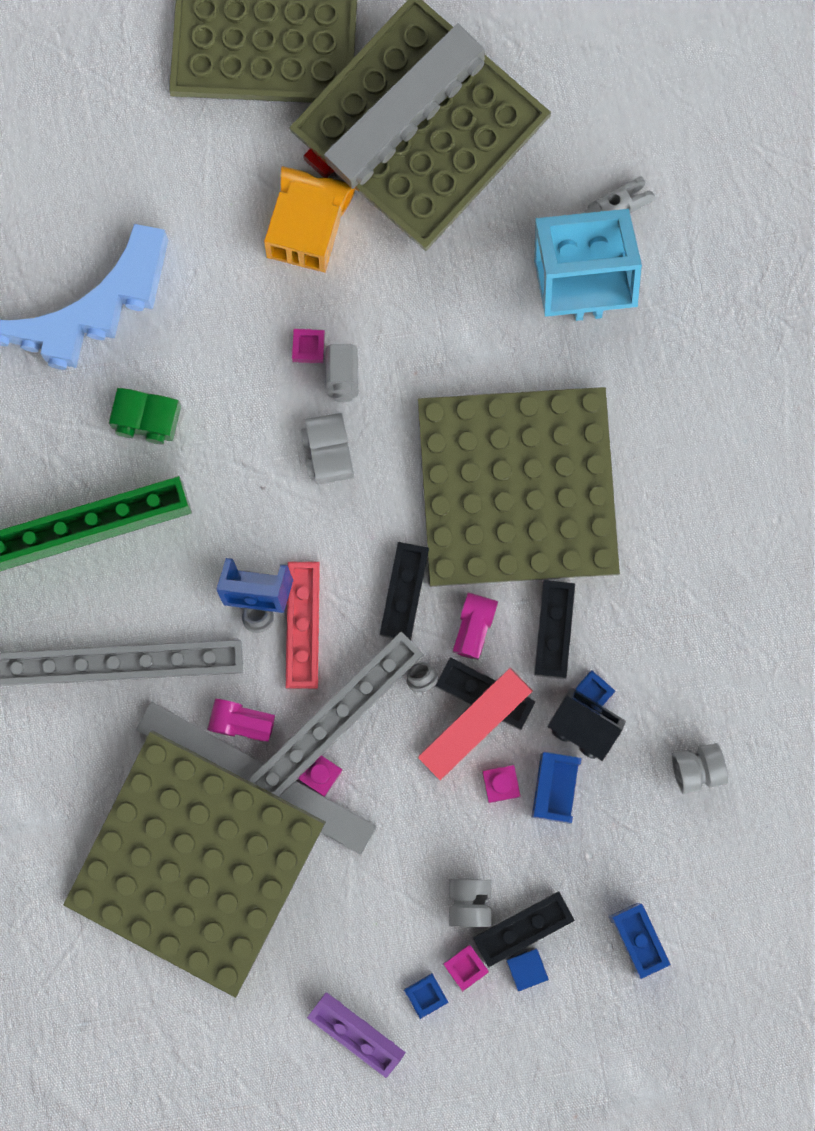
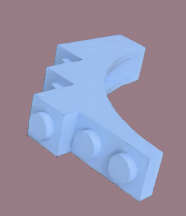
(130, 283)

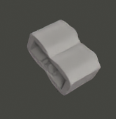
(342, 371)
(328, 448)

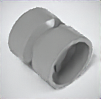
(699, 768)
(470, 902)

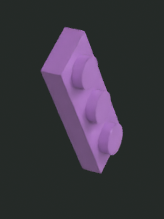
(356, 1035)

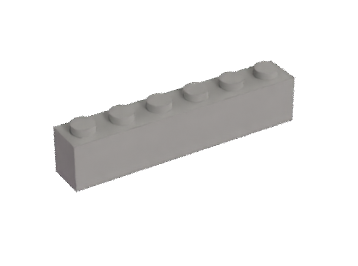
(406, 106)

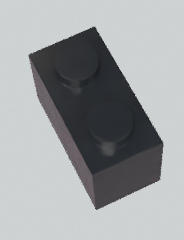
(586, 725)

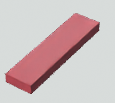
(303, 626)
(475, 723)

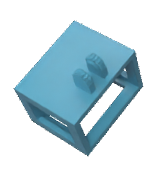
(587, 263)

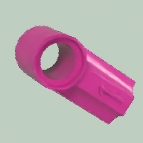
(476, 619)
(234, 719)

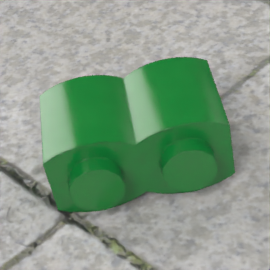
(144, 415)

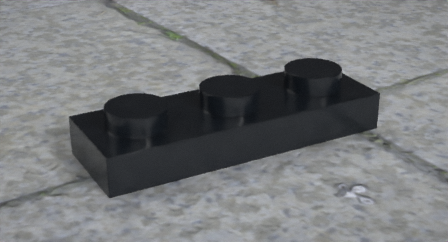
(404, 590)
(554, 629)
(470, 685)
(523, 929)

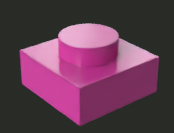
(308, 346)
(321, 775)
(501, 784)
(466, 967)

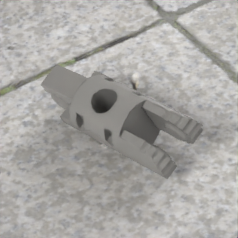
(621, 198)

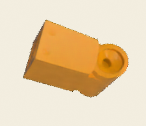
(306, 219)

